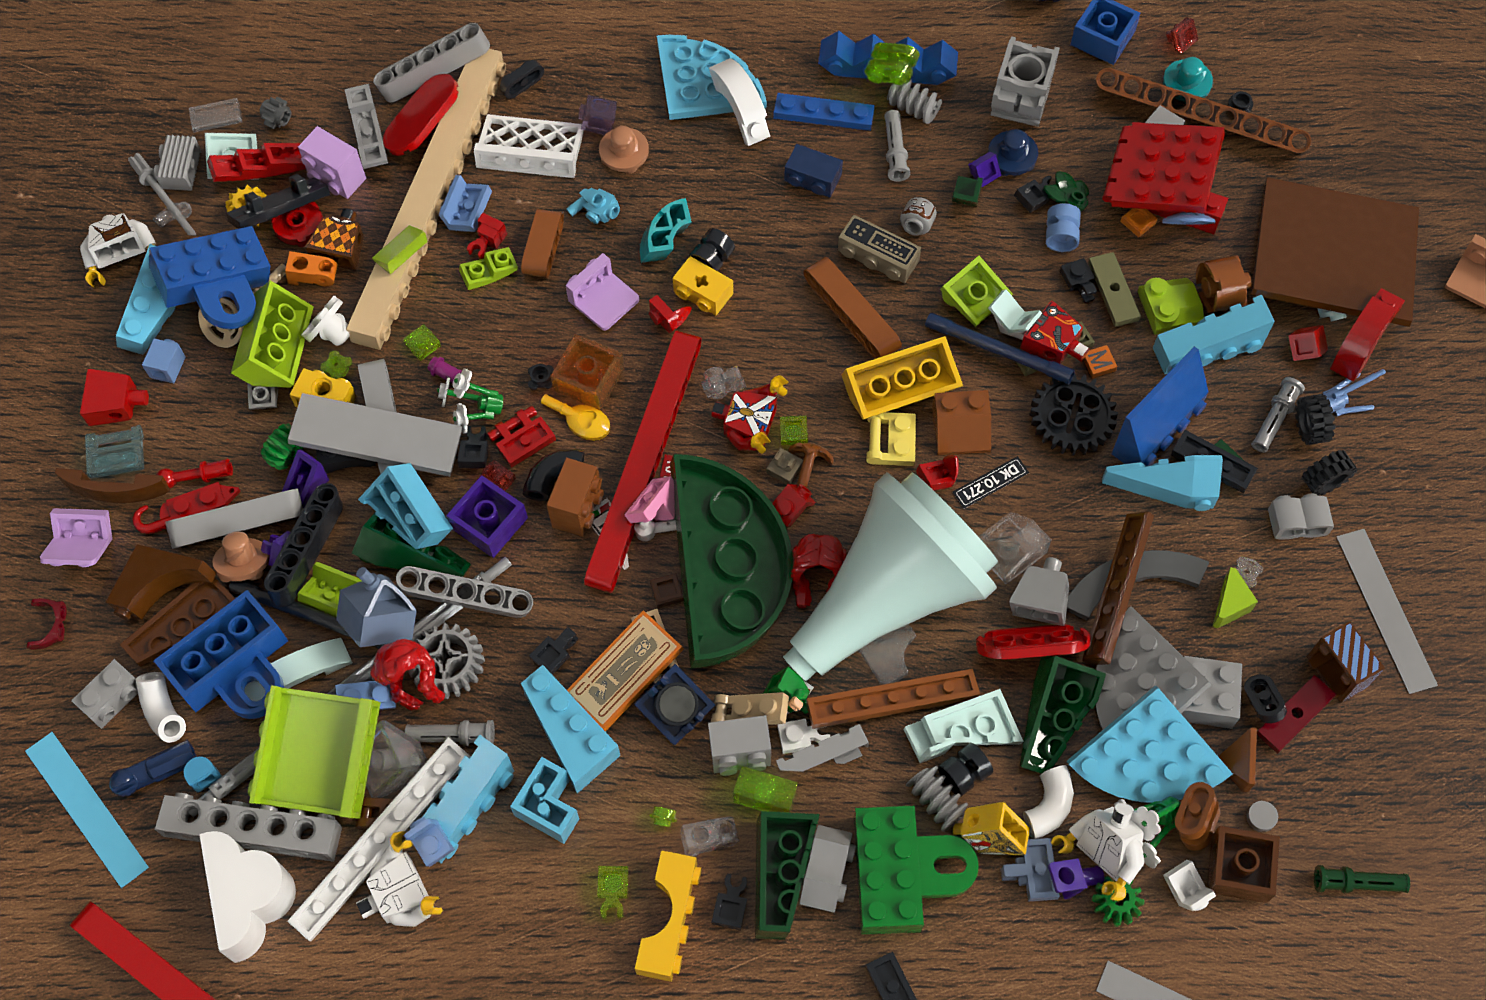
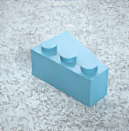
(408, 506)

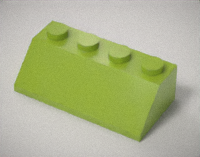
(273, 338)

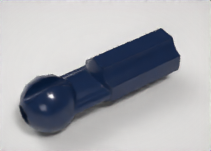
(152, 769)

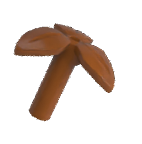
(811, 452)

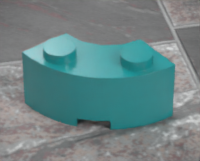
(659, 234)

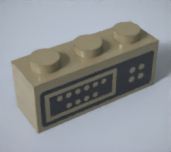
(879, 249)

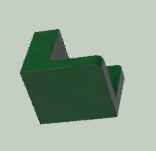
(967, 191)

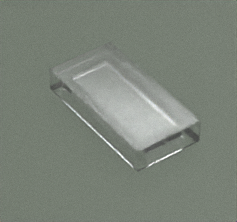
(215, 115)

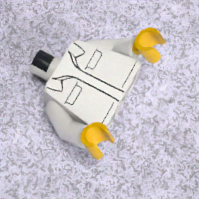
(1111, 843)
(397, 888)

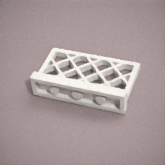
(528, 158)

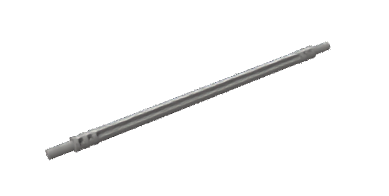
(436, 617)

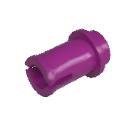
(442, 369)

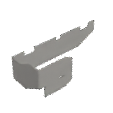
(840, 747)

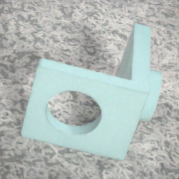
(1011, 314)
(922, 745)

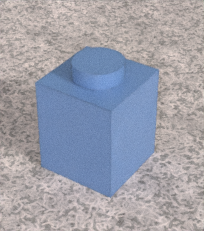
(164, 360)

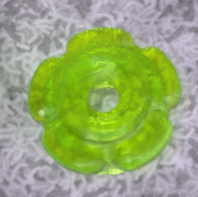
(663, 816)

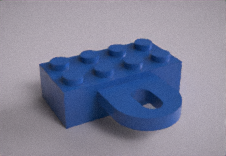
(212, 269)
(225, 657)

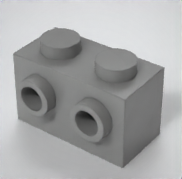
(107, 694)

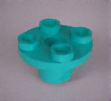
(1188, 76)

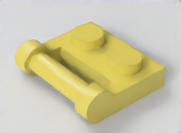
(900, 439)

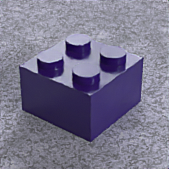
(487, 516)

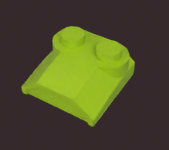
(973, 290)
(1170, 303)

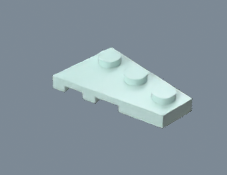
(976, 721)

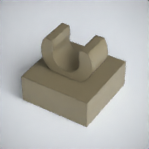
(784, 466)

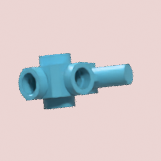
(598, 204)

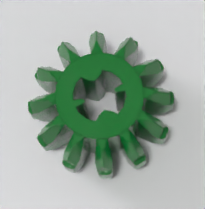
(277, 450)
(1118, 913)

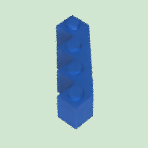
(850, 59)

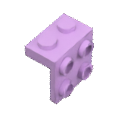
(600, 293)
(78, 537)

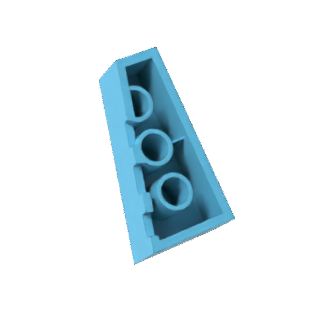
(1217, 337)
(471, 791)

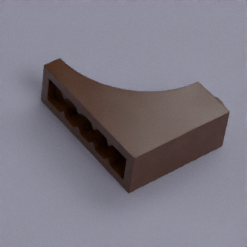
(150, 576)

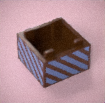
(1345, 662)

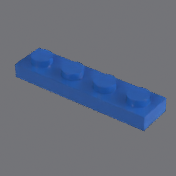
(824, 111)

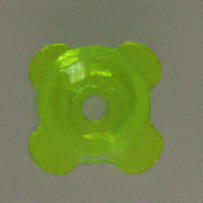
(336, 371)

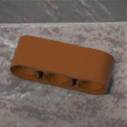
(542, 243)

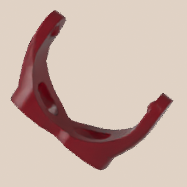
(57, 632)

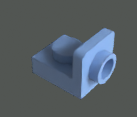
(429, 840)

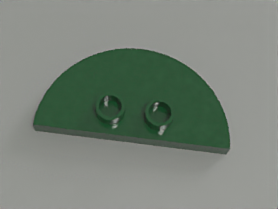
(730, 557)

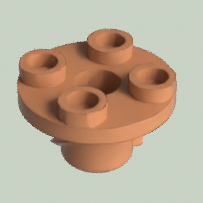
(623, 149)
(239, 558)

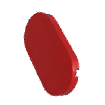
(421, 114)
(1032, 642)

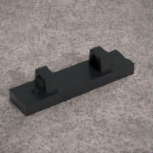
(262, 209)

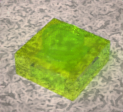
(422, 342)
(793, 430)

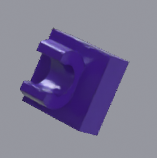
(986, 168)
(274, 546)

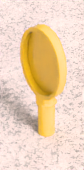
(581, 419)

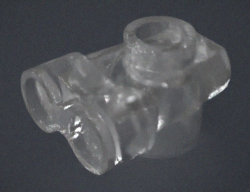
(719, 383)

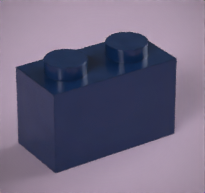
(813, 170)

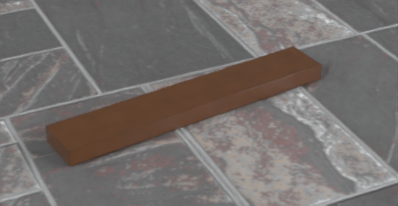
(1118, 588)

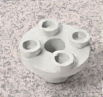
(328, 324)

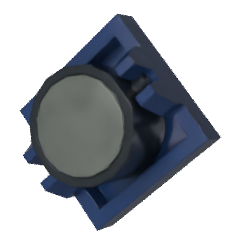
(674, 704)

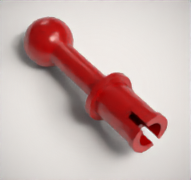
(205, 471)

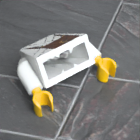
(113, 241)

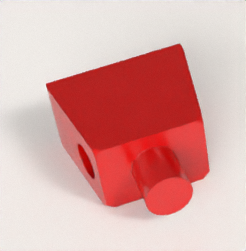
(110, 397)

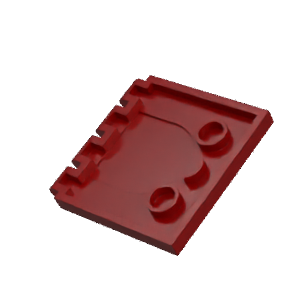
(1164, 167)

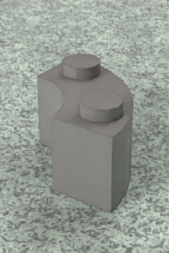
(826, 868)

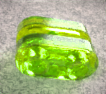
(892, 63)

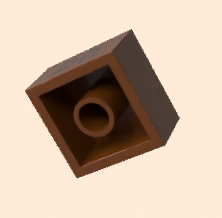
(1243, 864)

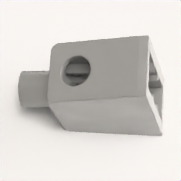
(1042, 594)

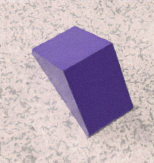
(305, 476)

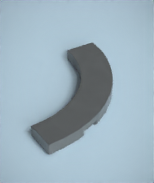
(1154, 564)

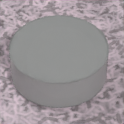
(1262, 816)

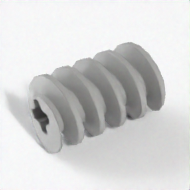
(914, 101)
(938, 797)

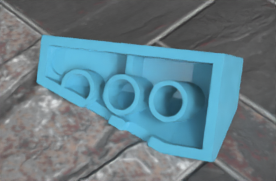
(1183, 484)

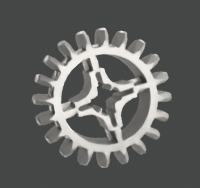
(468, 662)

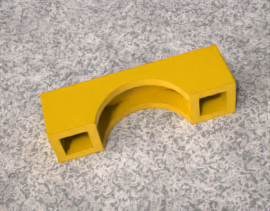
(659, 953)

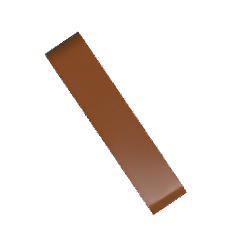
(852, 308)

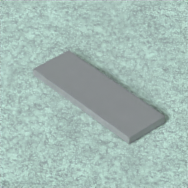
(375, 434)

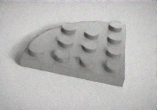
(1141, 662)

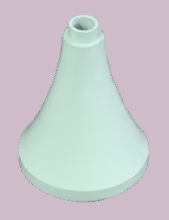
(902, 566)

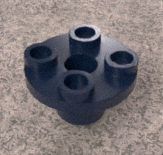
(1014, 152)

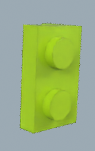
(324, 588)

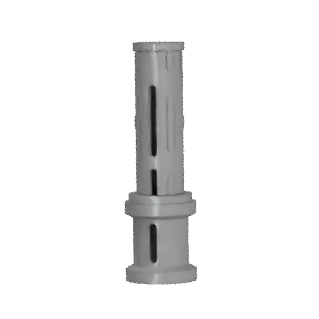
(897, 154)
(1281, 406)
(463, 733)

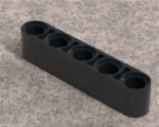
(303, 545)

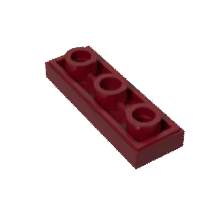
(1306, 705)

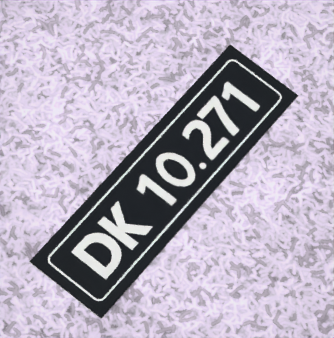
(990, 482)

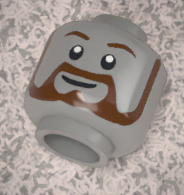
(918, 216)

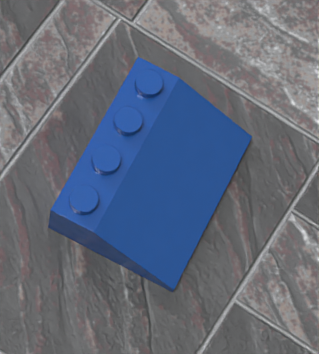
(1163, 412)

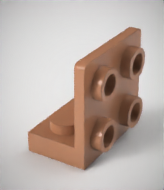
(1470, 273)

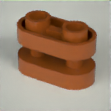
(1197, 816)

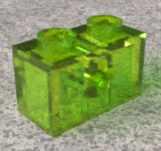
(764, 791)

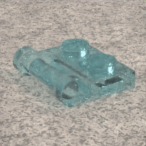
(115, 458)

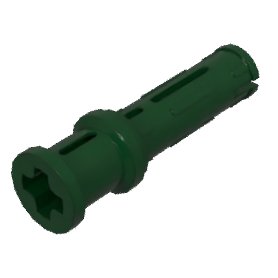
(1344, 880)

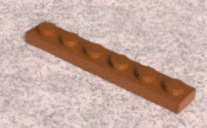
(892, 698)

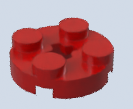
(299, 233)

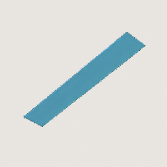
(87, 810)

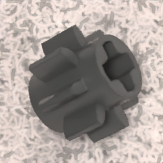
(275, 112)

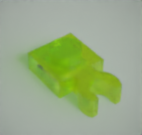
(612, 886)

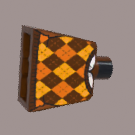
(338, 239)

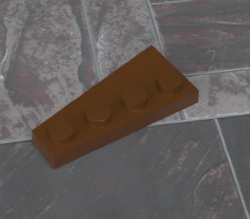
(176, 620)

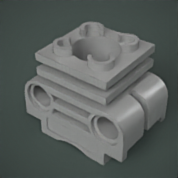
(1024, 82)

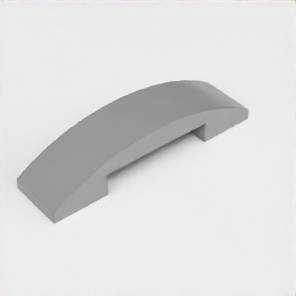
(366, 126)

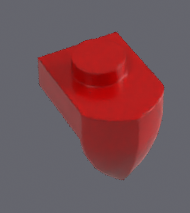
(663, 315)
(939, 473)

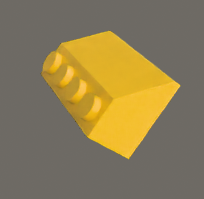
(902, 378)

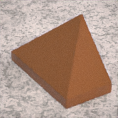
(1241, 760)

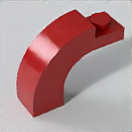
(1366, 333)

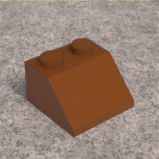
(962, 422)

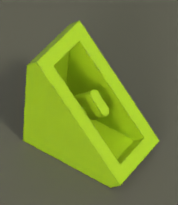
(1234, 599)

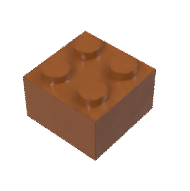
(575, 497)

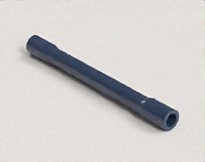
(1050, 368)

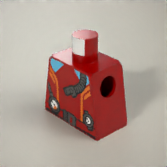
(1055, 336)

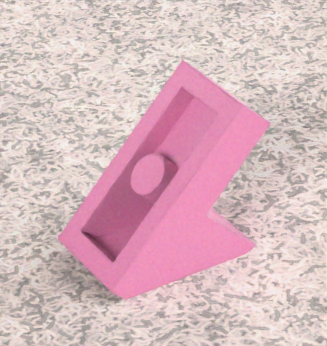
(654, 502)

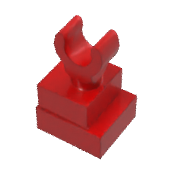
(490, 233)

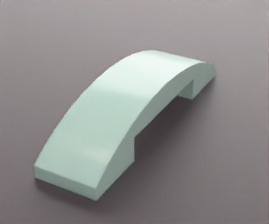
(305, 664)

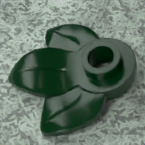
(1068, 190)

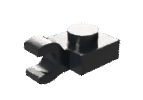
(1080, 277)
(553, 653)

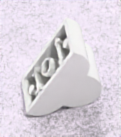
(244, 893)

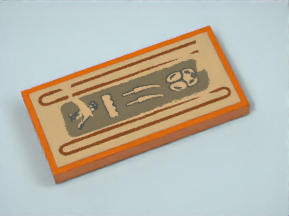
(625, 670)

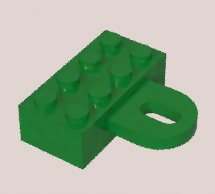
(899, 869)

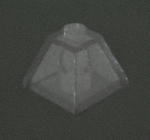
(1015, 544)
(393, 760)

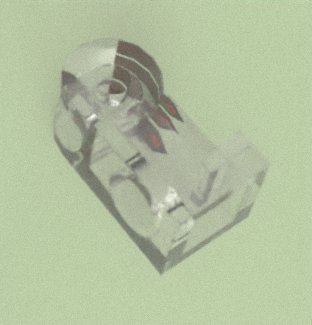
(708, 835)

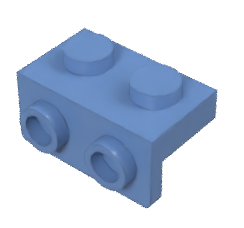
(464, 205)

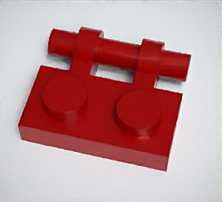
(525, 441)

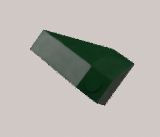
(386, 548)
(1058, 704)

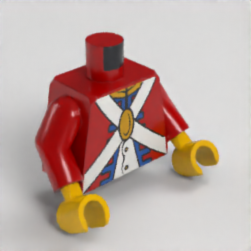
(750, 415)

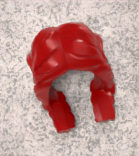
(811, 552)
(394, 660)

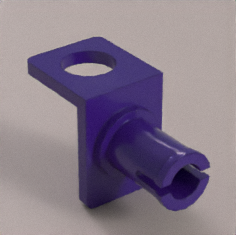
(1072, 879)

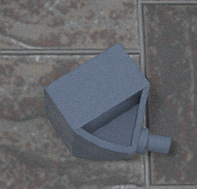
(375, 611)

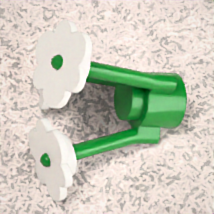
(1147, 818)

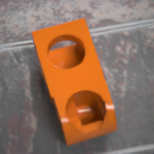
(310, 269)

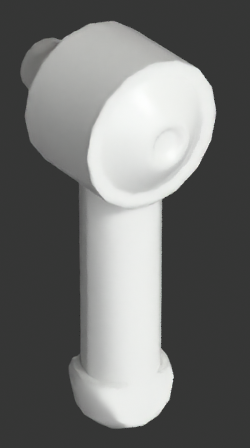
(647, 530)

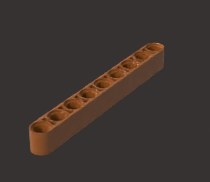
(1212, 119)

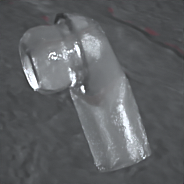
(166, 216)

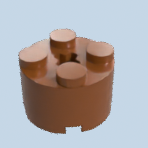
(1222, 283)

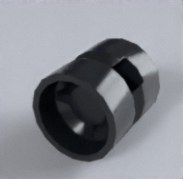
(713, 249)
(960, 775)

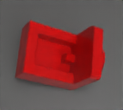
(793, 502)

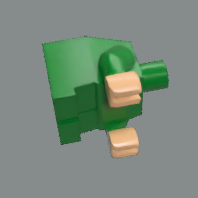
(793, 686)

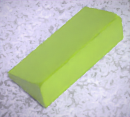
(400, 249)

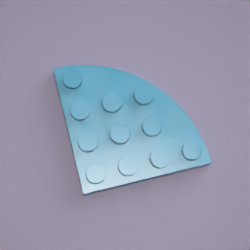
(688, 78)
(1149, 754)

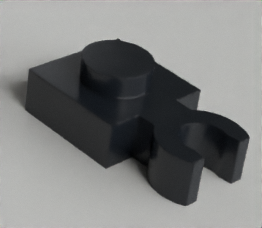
(1033, 195)
(474, 450)
(730, 907)

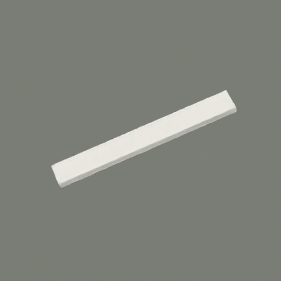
(369, 849)

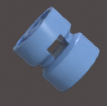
(1063, 227)

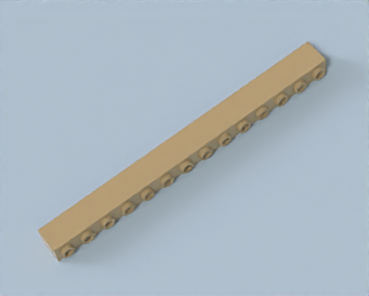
(426, 195)

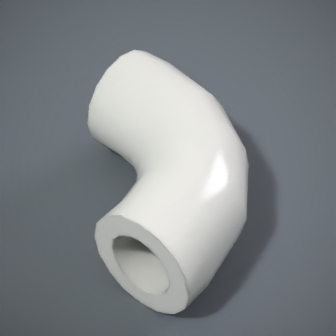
(158, 707)
(1055, 803)

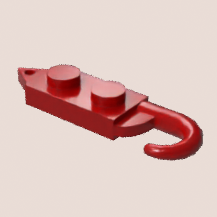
(190, 503)

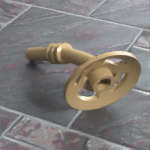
(228, 339)

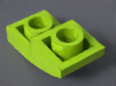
(493, 267)

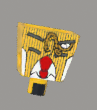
(993, 830)

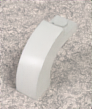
(744, 99)

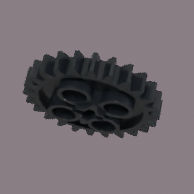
(1098, 421)

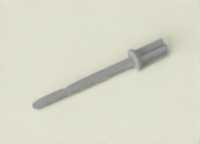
(146, 178)

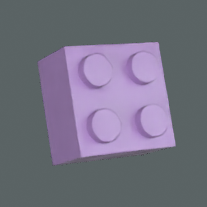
(332, 162)

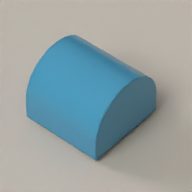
(201, 773)

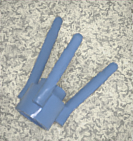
(1338, 396)

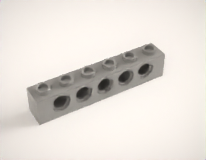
(321, 845)

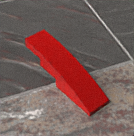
(248, 164)

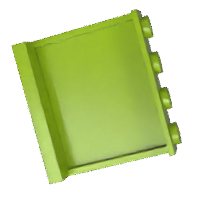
(314, 752)

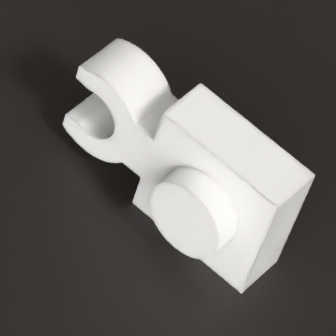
(796, 735)

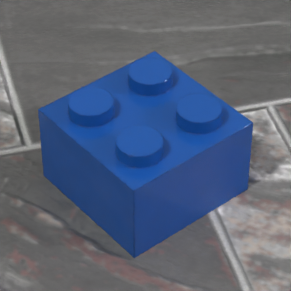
(1105, 29)

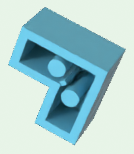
(539, 802)

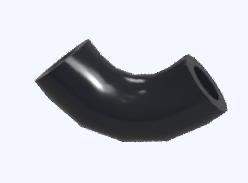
(546, 473)

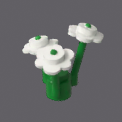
(489, 401)

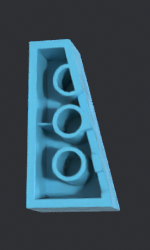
(143, 313)
(573, 733)

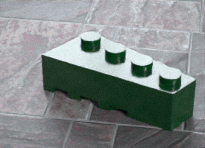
(781, 863)

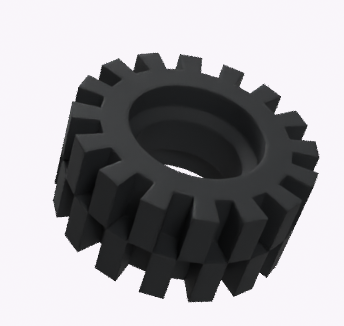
(1314, 419)
(1329, 472)

